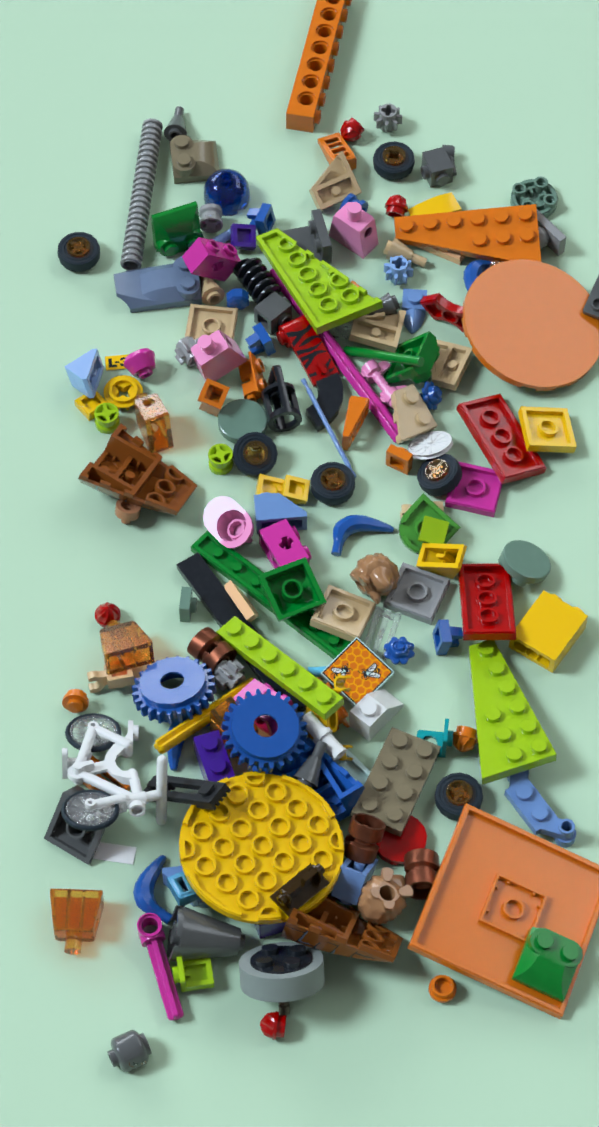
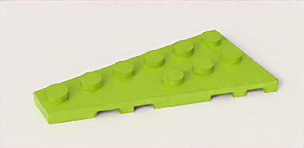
(317, 287)
(505, 723)

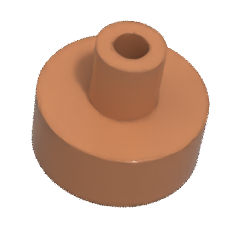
(126, 511)

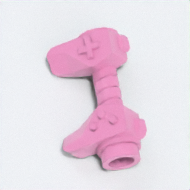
(373, 373)

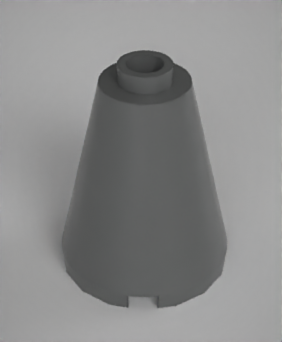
(201, 936)

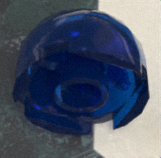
(228, 190)

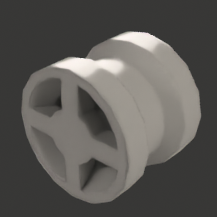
(210, 218)

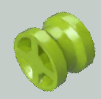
(111, 414)
(225, 455)

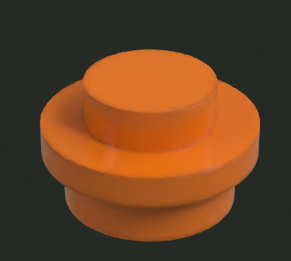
(75, 701)
(442, 988)

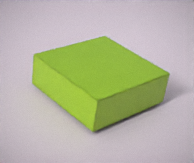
(433, 530)

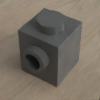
(437, 167)
(273, 312)

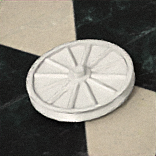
(430, 445)

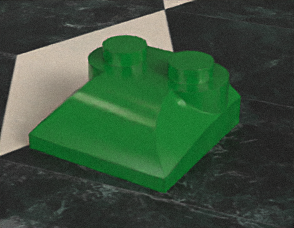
(176, 229)
(422, 346)
(291, 589)
(548, 963)

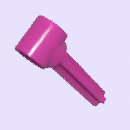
(160, 964)

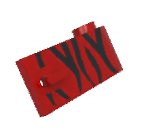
(307, 347)

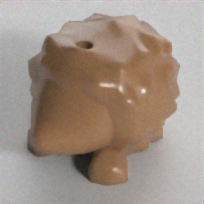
(375, 576)
(384, 897)

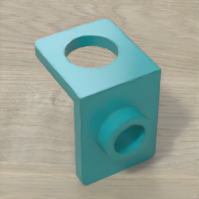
(442, 738)

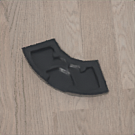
(329, 398)

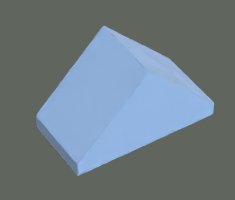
(86, 373)

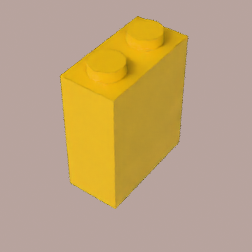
(548, 631)

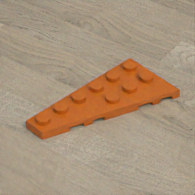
(478, 233)

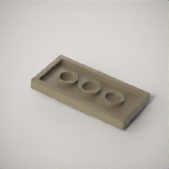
(397, 779)

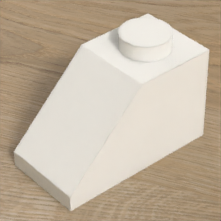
(373, 713)

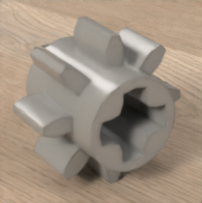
(388, 117)
(183, 351)
(229, 674)

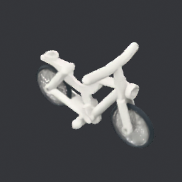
(98, 809)

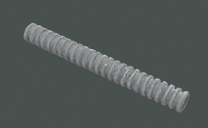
(141, 195)

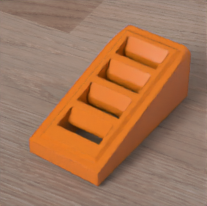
(343, 146)
(356, 413)

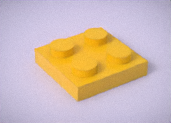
(547, 429)

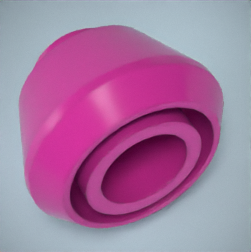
(140, 363)

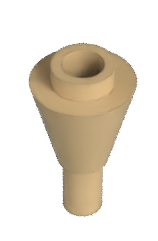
(397, 248)
(211, 291)

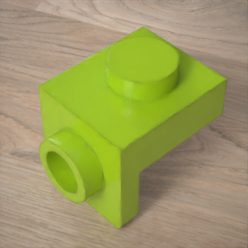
(193, 974)

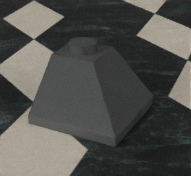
(73, 841)

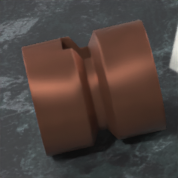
(210, 649)
(364, 834)
(421, 869)

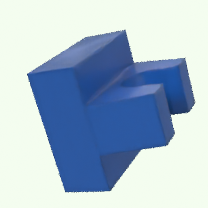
(262, 218)
(260, 341)
(446, 636)

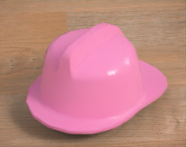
(228, 522)

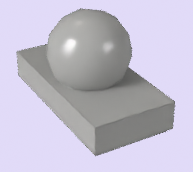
(550, 235)

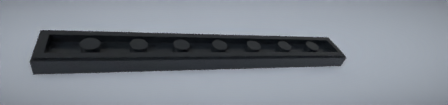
(221, 607)

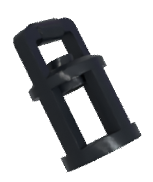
(279, 394)

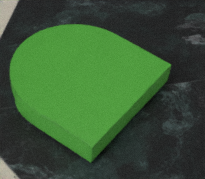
(412, 520)

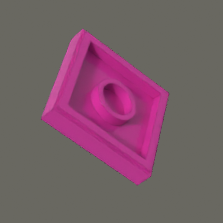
(476, 492)

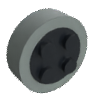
(281, 973)

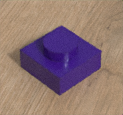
(243, 236)

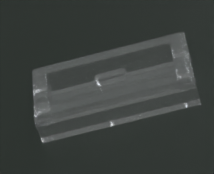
(386, 615)

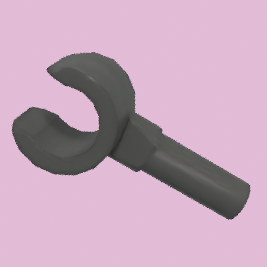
(450, 151)

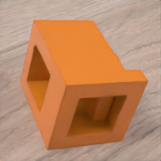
(212, 396)

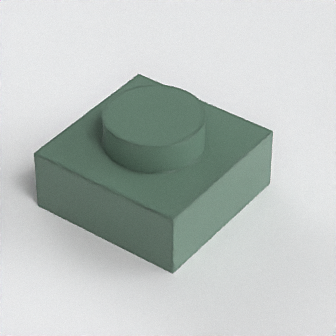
(187, 605)

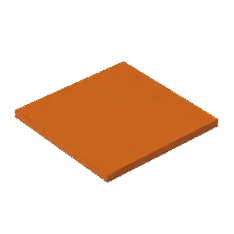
(491, 894)

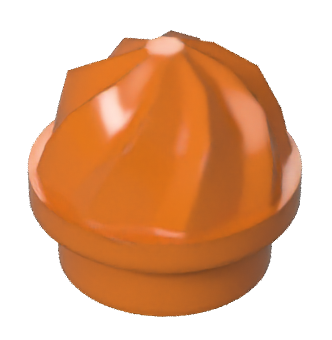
(465, 738)

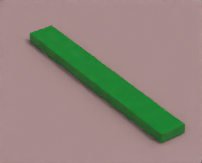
(245, 576)

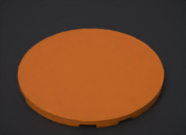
(531, 325)

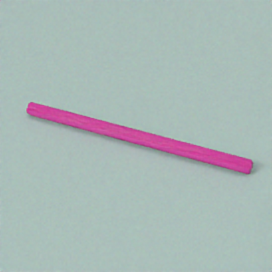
(349, 371)

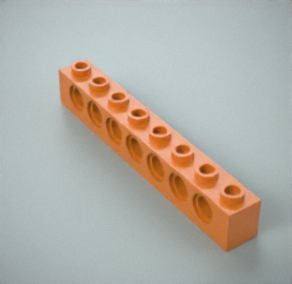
(316, 64)

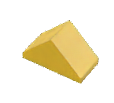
(441, 558)

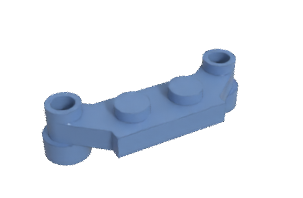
(537, 812)

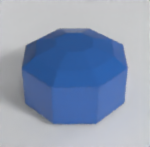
(237, 298)

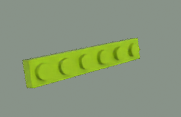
(281, 668)

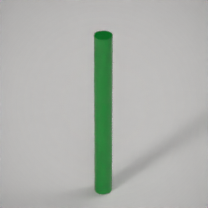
(384, 356)

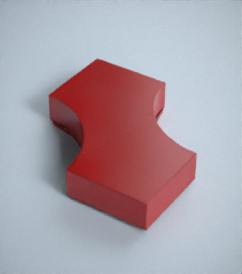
(444, 310)

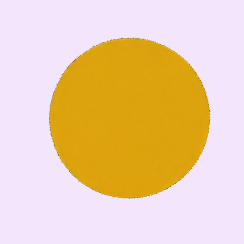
(258, 843)

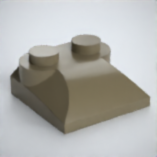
(193, 159)

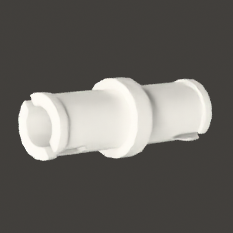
(322, 733)

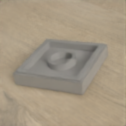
(417, 593)

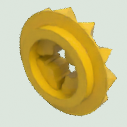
(122, 383)

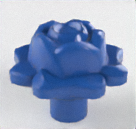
(431, 395)
(399, 650)

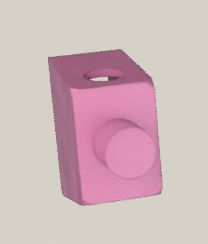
(354, 229)
(216, 355)

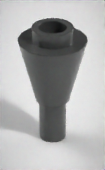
(176, 125)
(390, 305)
(310, 769)

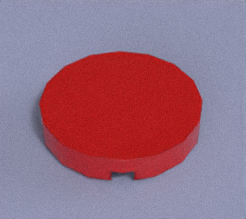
(393, 848)

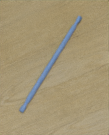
(328, 427)

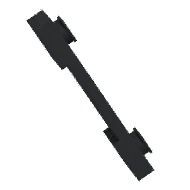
(208, 791)

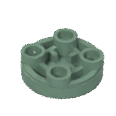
(536, 192)
(240, 418)
(525, 562)

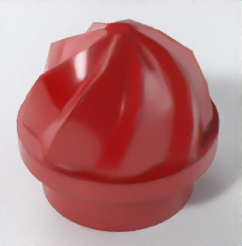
(351, 130)
(396, 206)
(106, 613)
(273, 1025)

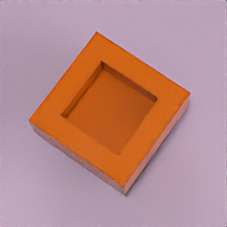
(399, 459)

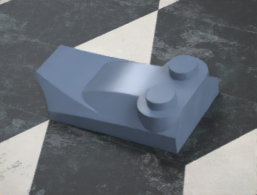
(158, 287)

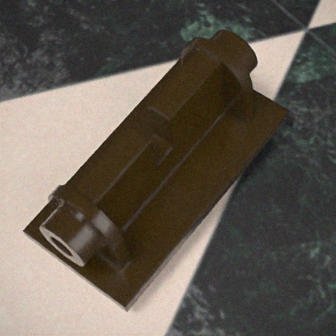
(300, 888)

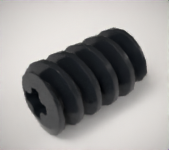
(256, 279)

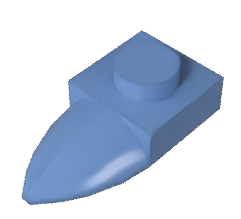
(414, 310)

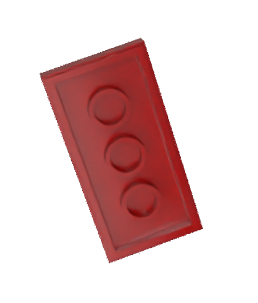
(500, 438)
(486, 602)

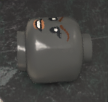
(129, 1051)

